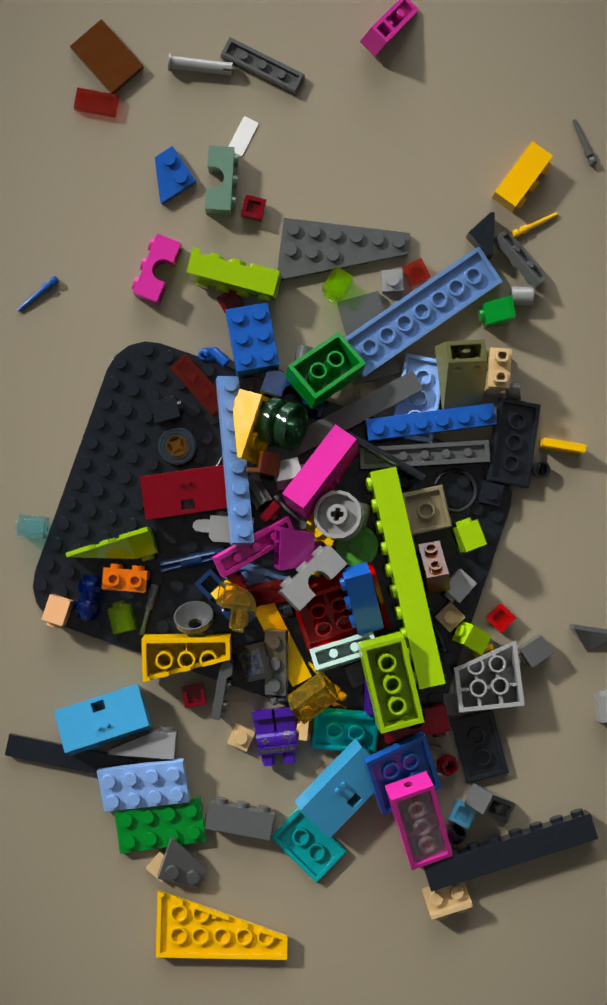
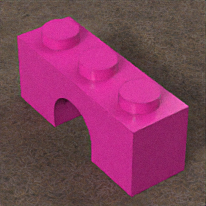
(162, 251)

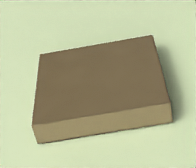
(427, 510)

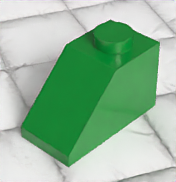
(497, 312)

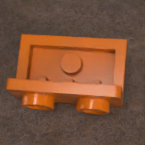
(125, 579)

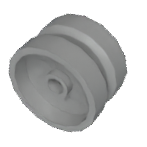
(326, 515)

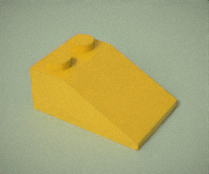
(246, 413)

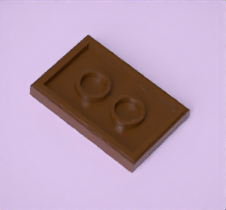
(106, 57)

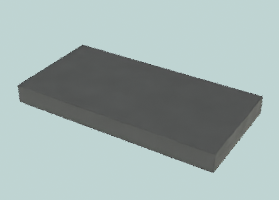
(357, 312)

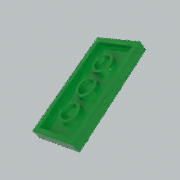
(153, 826)

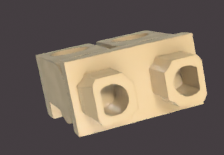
(498, 371)

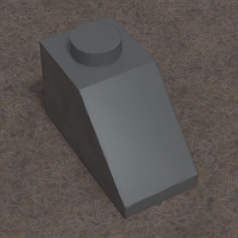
(489, 803)

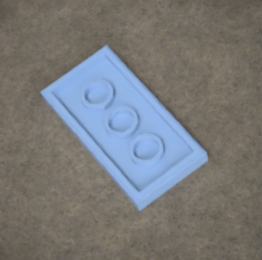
(427, 399)

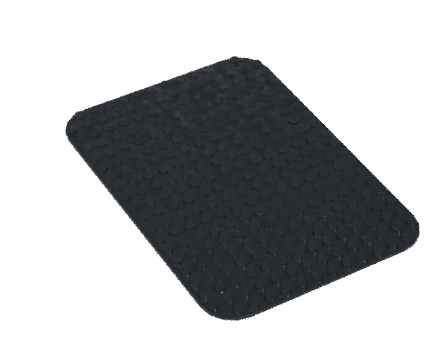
(107, 501)

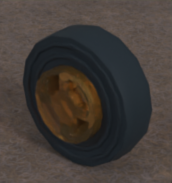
(170, 442)

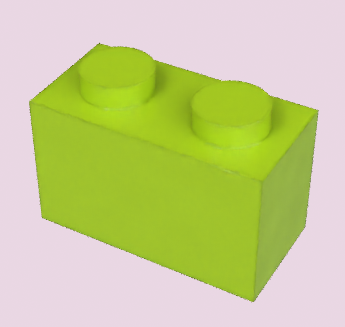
(468, 535)

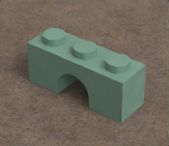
(223, 162)

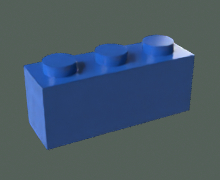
(361, 599)

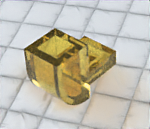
(239, 600)

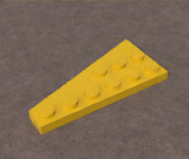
(199, 931)

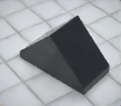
(483, 235)

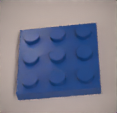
(397, 763)

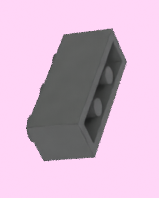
(240, 818)

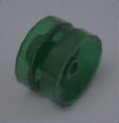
(282, 423)

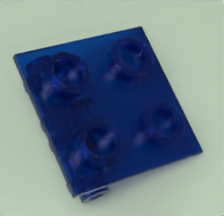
(83, 607)

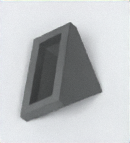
(589, 636)

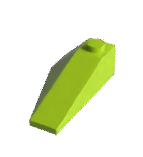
(130, 545)

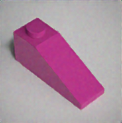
(388, 26)

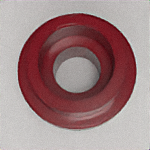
(452, 765)

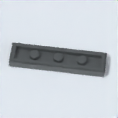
(262, 66)

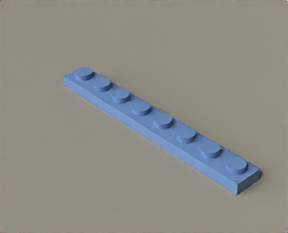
(234, 467)

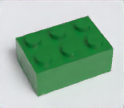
(325, 370)

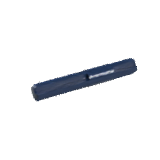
(189, 560)

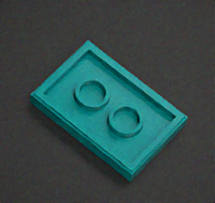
(339, 727)
(308, 845)

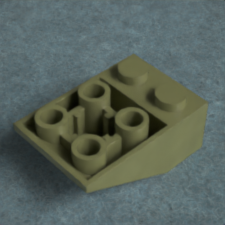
(461, 372)

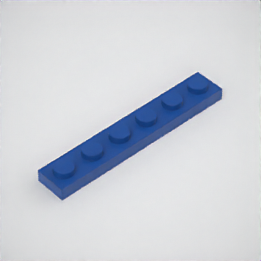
(430, 422)

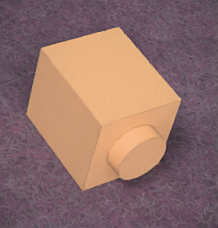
(57, 611)

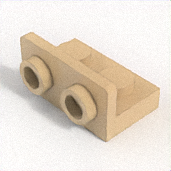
(447, 900)

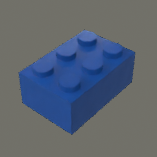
(252, 339)

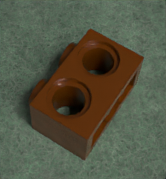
(434, 567)

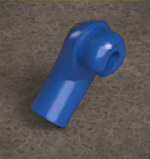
(213, 354)

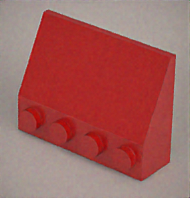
(326, 615)

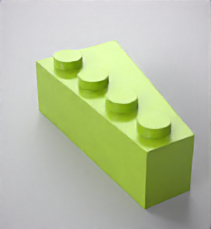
(233, 276)

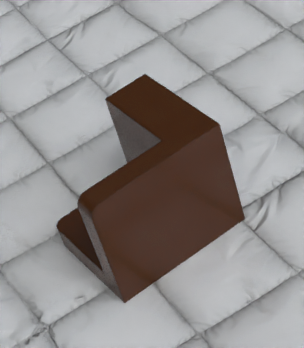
(267, 465)

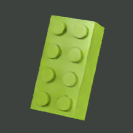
(390, 682)

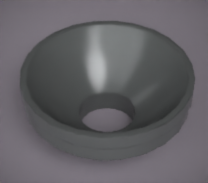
(192, 613)

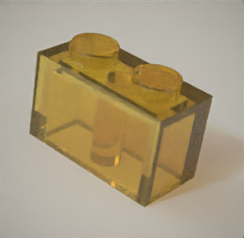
(312, 697)

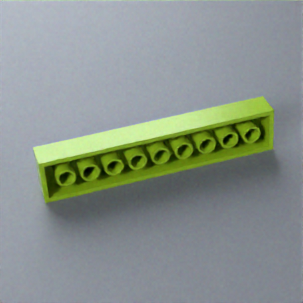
(405, 576)

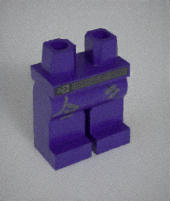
(275, 740)

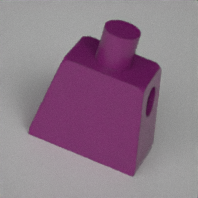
(293, 547)

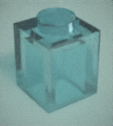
(32, 526)

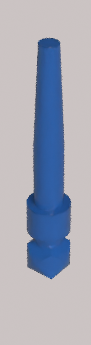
(45, 287)

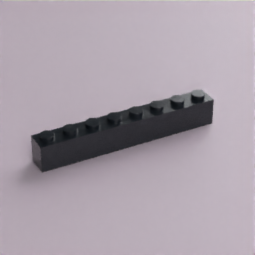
(512, 849)

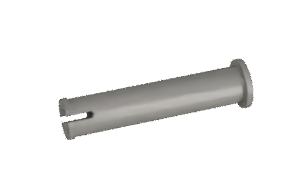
(199, 65)

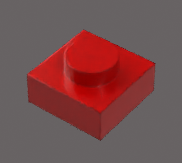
(500, 617)

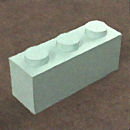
(338, 652)

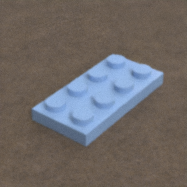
(143, 785)

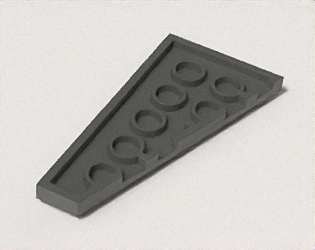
(321, 246)

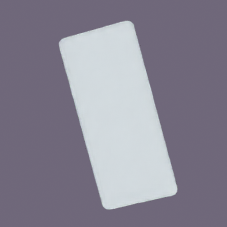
(243, 135)

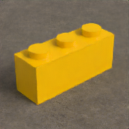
(523, 177)

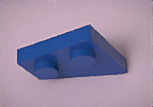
(172, 175)

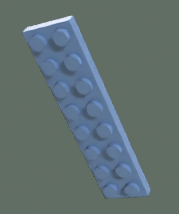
(423, 309)

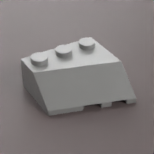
(489, 681)

